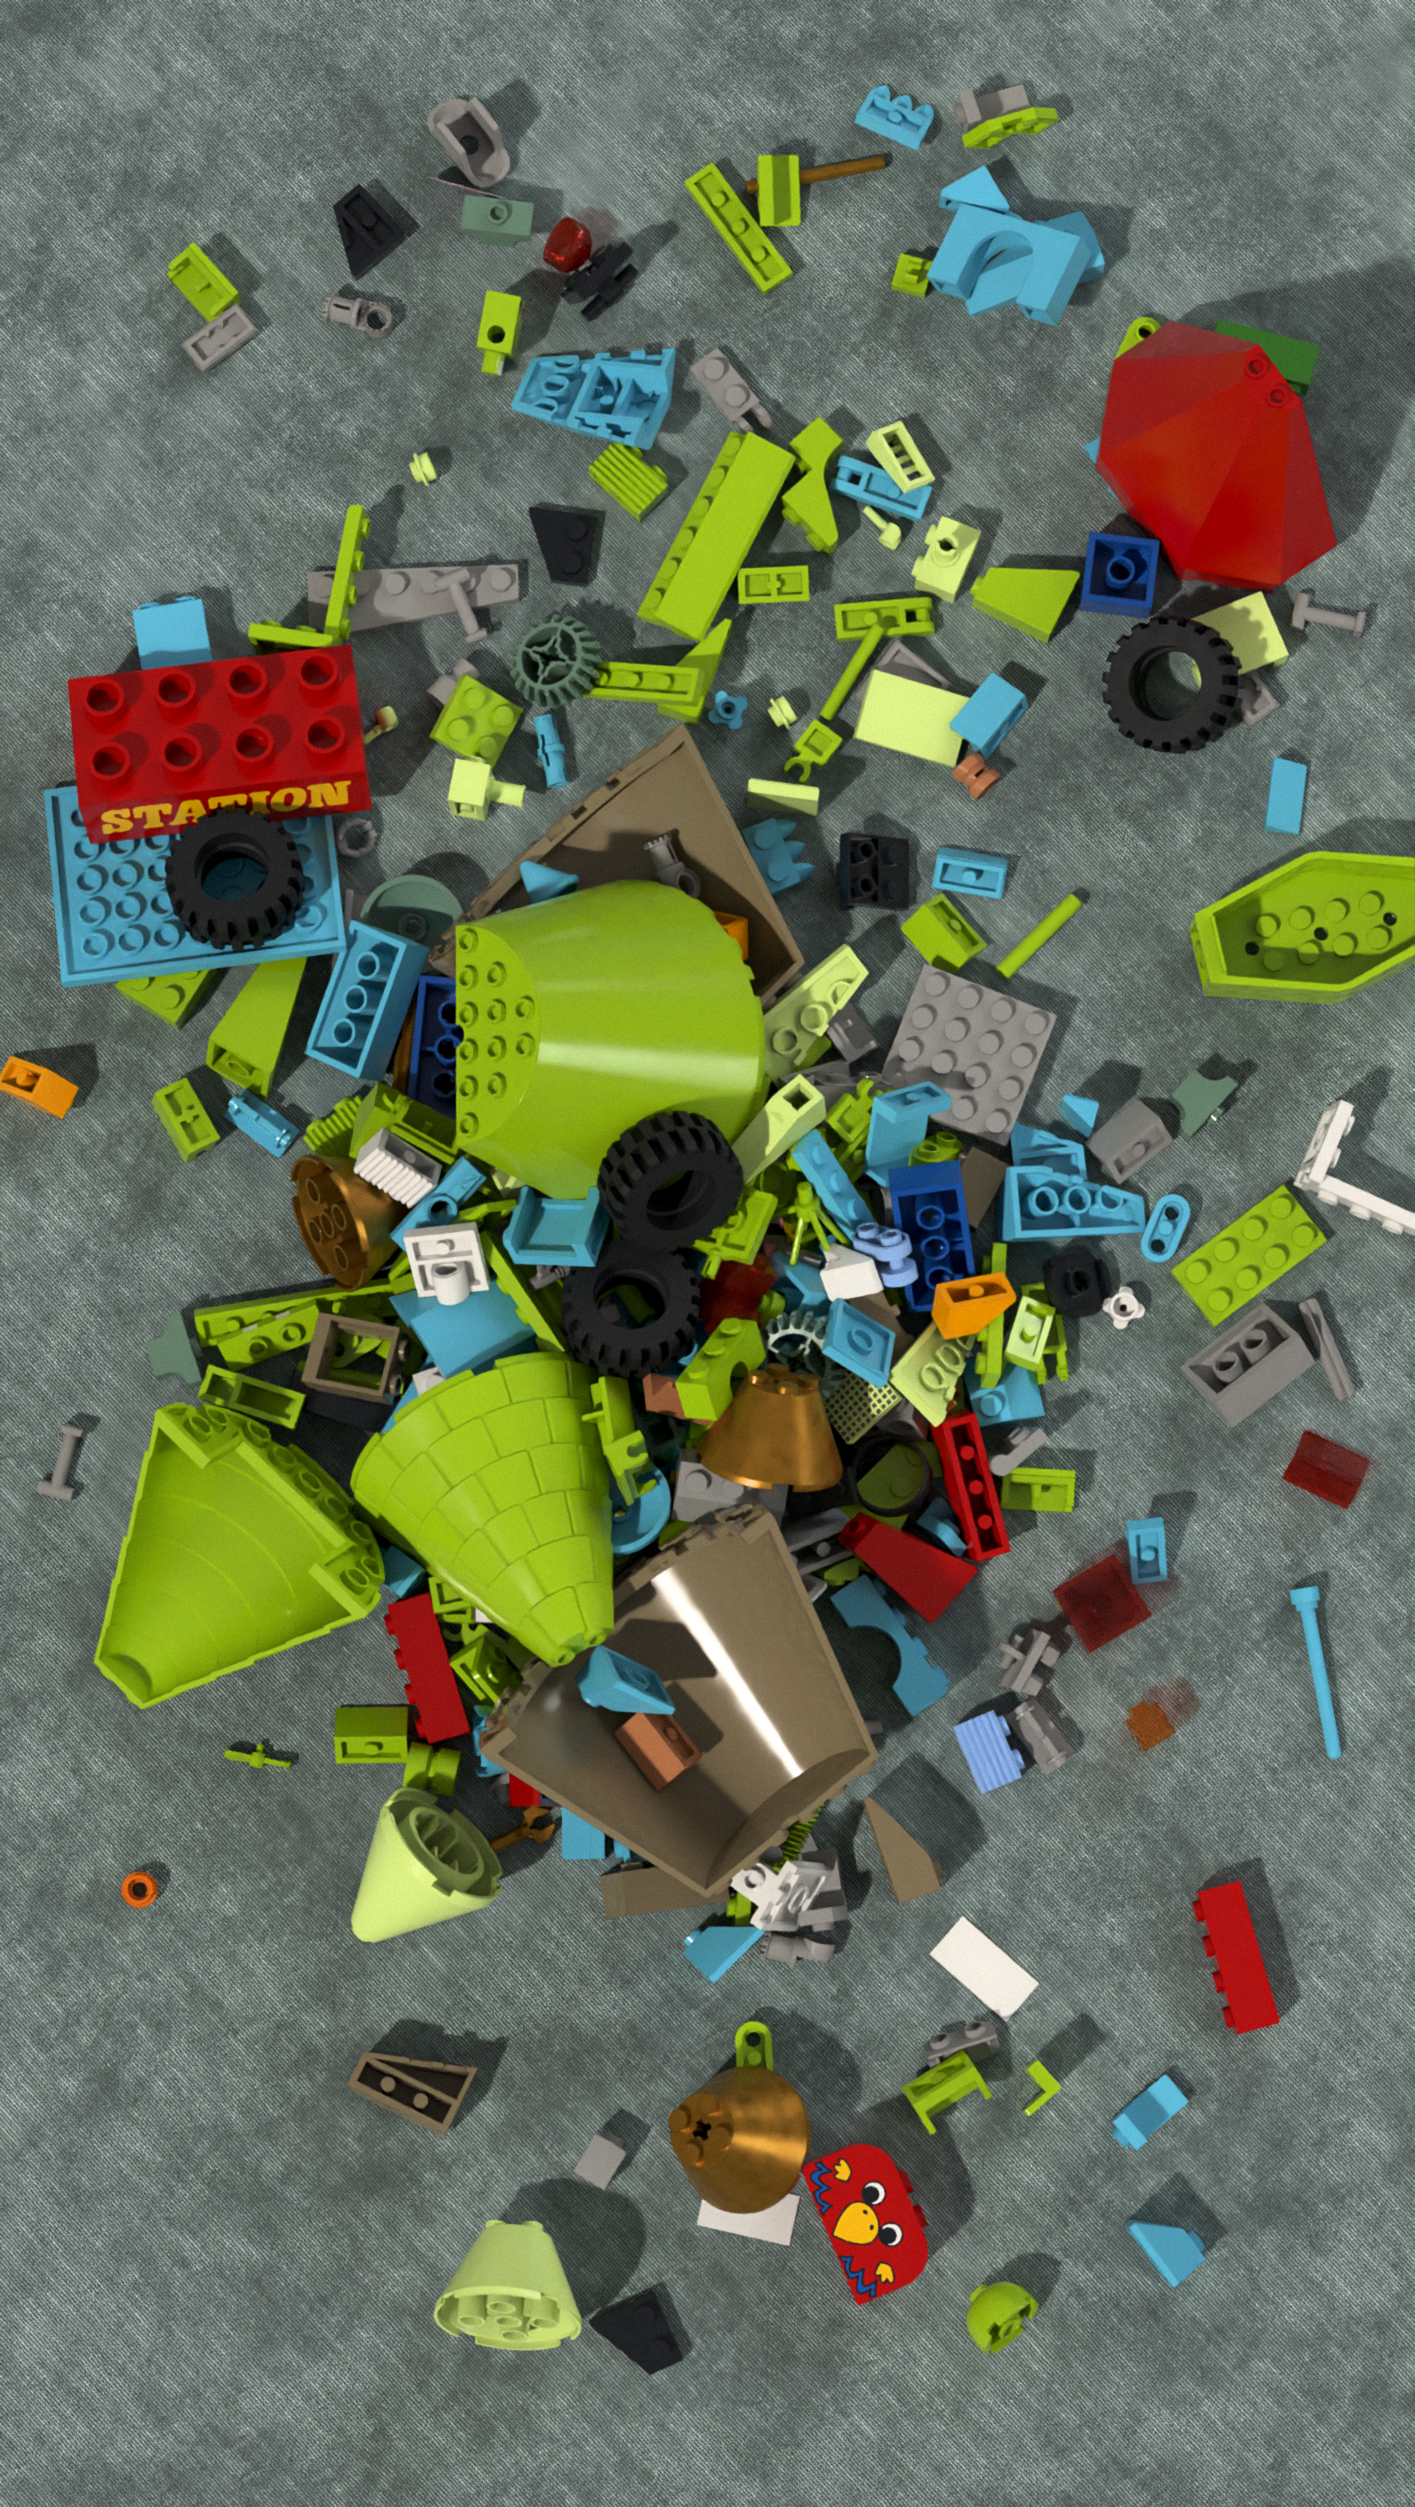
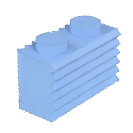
(988, 1751)

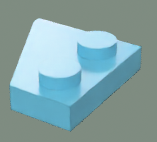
(1043, 1148)

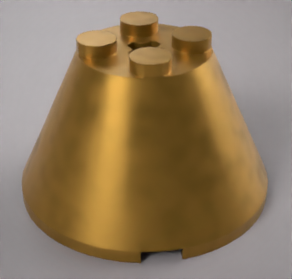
(344, 1219)
(774, 1434)
(742, 2139)

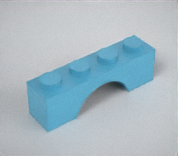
(863, 1607)

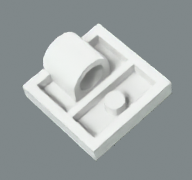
(447, 1261)

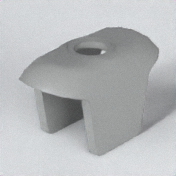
(461, 119)

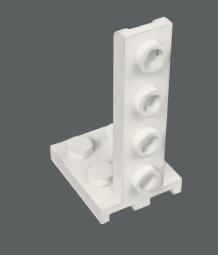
(1324, 1154)
(781, 1893)

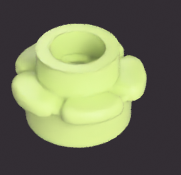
(423, 468)
(781, 712)

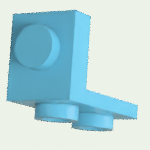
(1147, 2113)

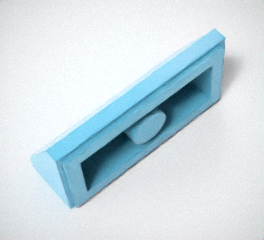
(1285, 797)
(970, 872)
(1079, 1112)

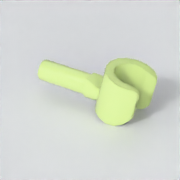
(891, 533)
(387, 721)

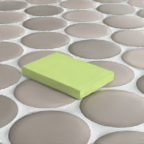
(910, 718)

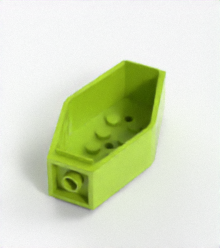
(1284, 908)

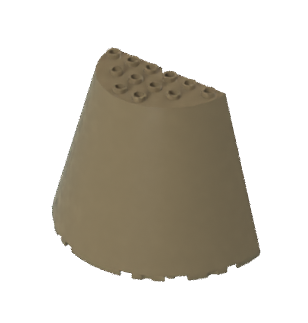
(603, 840)
(749, 1688)

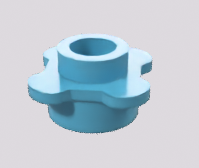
(731, 719)

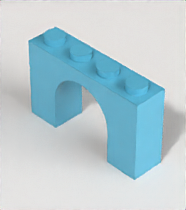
(981, 233)

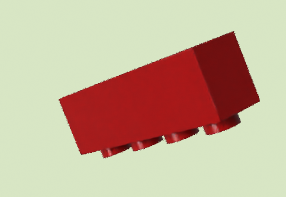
(970, 1485)
(428, 1669)
(1236, 1957)

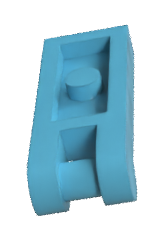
(878, 489)

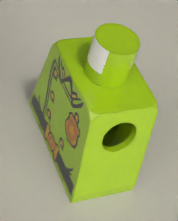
(502, 315)

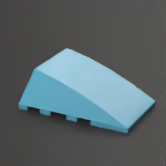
(601, 396)
(469, 1332)

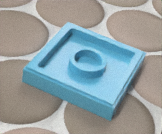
(858, 1343)

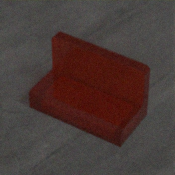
(1326, 1469)

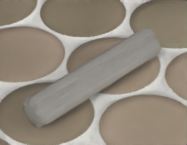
(1326, 1349)

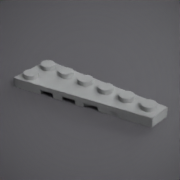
(410, 595)

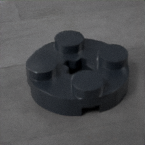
(1060, 1287)

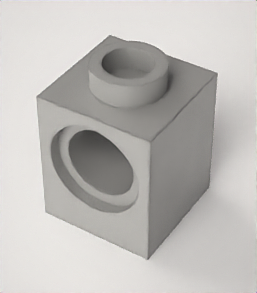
(601, 2159)

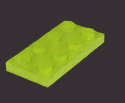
(1248, 1256)

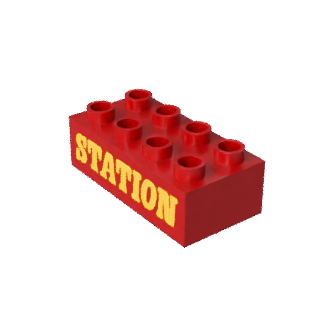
(219, 736)

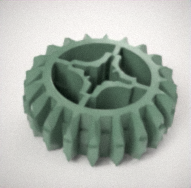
(557, 679)
(787, 1350)

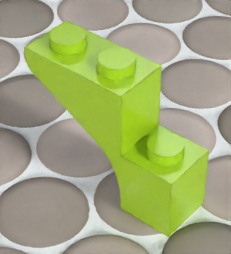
(808, 499)

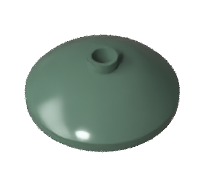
(417, 899)

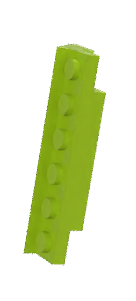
(716, 535)

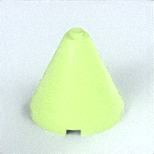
(422, 1868)

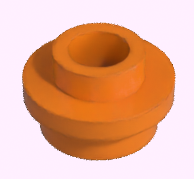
(128, 1889)

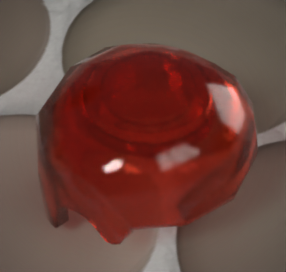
(568, 245)

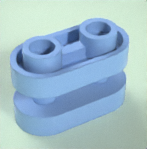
(889, 1253)

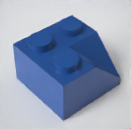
(1119, 575)

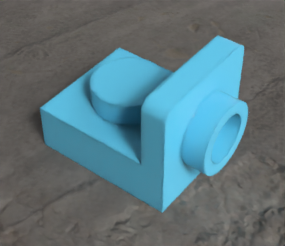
(940, 1527)

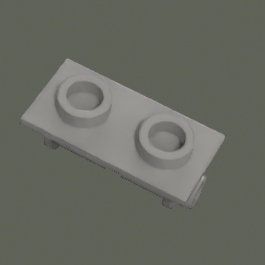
(1040, 1735)
(976, 2039)

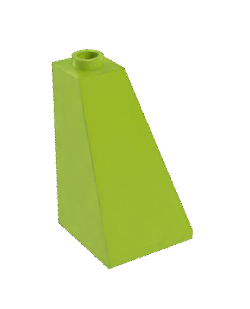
(255, 1027)

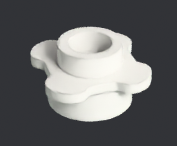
(1126, 1298)

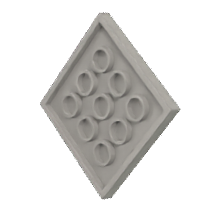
(971, 1047)

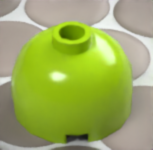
(997, 2314)

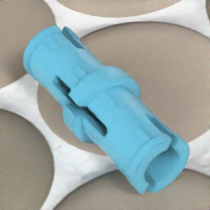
(551, 751)

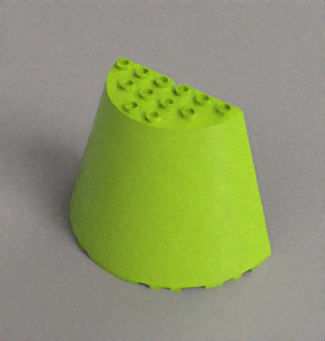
(595, 1020)

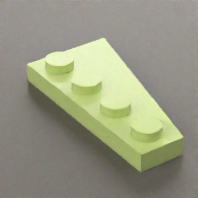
(806, 1009)
(930, 1371)

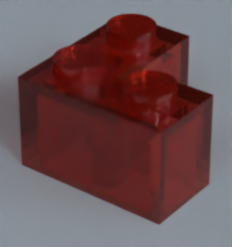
(735, 1291)

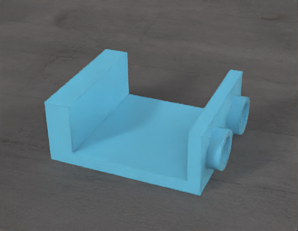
(899, 1125)

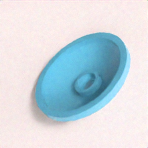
(643, 1518)

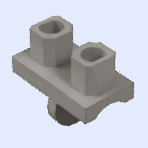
(1022, 1657)

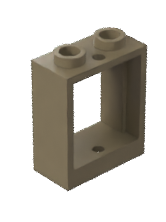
(323, 1351)

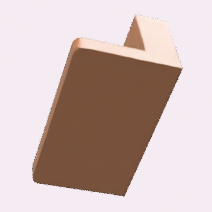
(663, 1397)
(658, 1747)

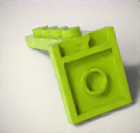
(272, 638)

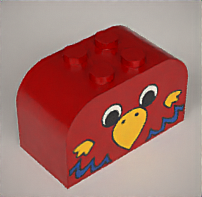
(868, 2218)

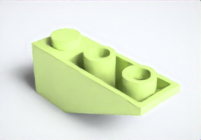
(779, 1126)

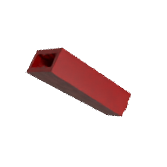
(911, 1567)

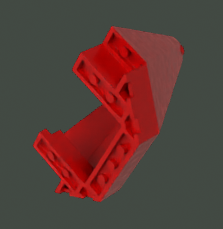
(1214, 459)

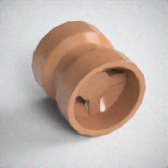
(976, 775)

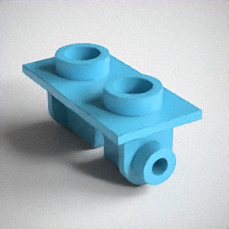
(261, 1122)

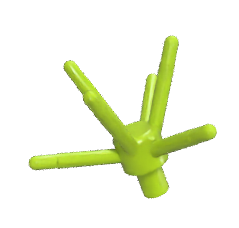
(808, 1210)

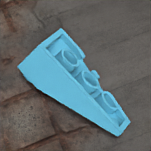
(1006, 274)
(1056, 1206)

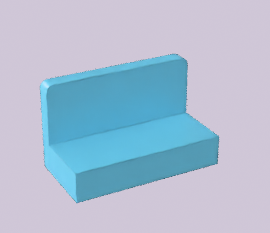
(990, 714)
(581, 1839)

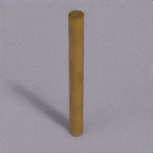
(831, 171)

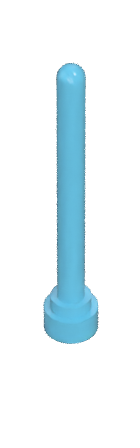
(1305, 1602)

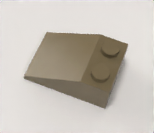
(904, 1860)

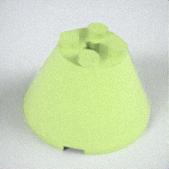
(510, 2291)

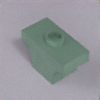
(497, 220)
(1200, 1101)
(176, 1352)

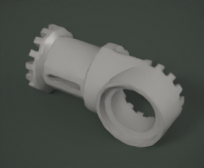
(356, 314)
(670, 868)
(787, 1949)

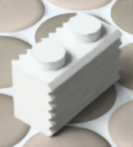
(397, 1168)

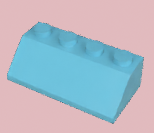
(366, 1001)

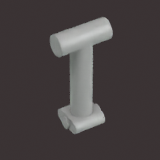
(453, 583)
(1302, 612)
(56, 1487)

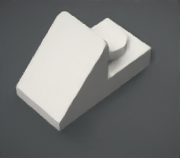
(849, 1274)

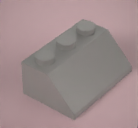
(1248, 1364)
(704, 1494)

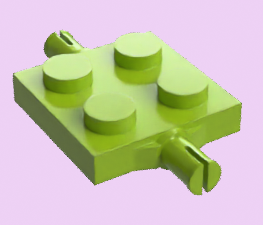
(741, 1233)

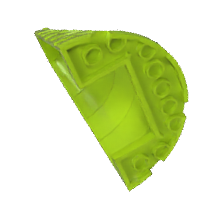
(503, 1498)
(229, 1556)

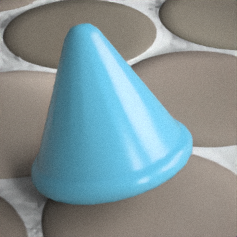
(546, 883)

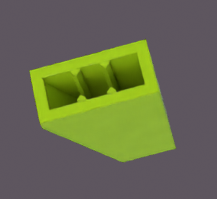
(1025, 597)

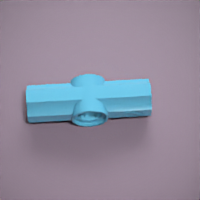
(453, 1188)

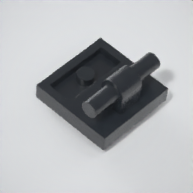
(598, 279)
(873, 872)

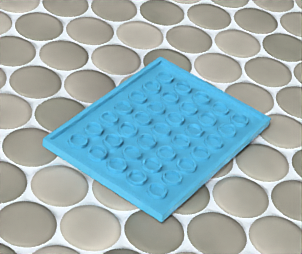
(120, 919)

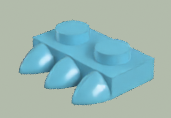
(895, 117)
(775, 856)

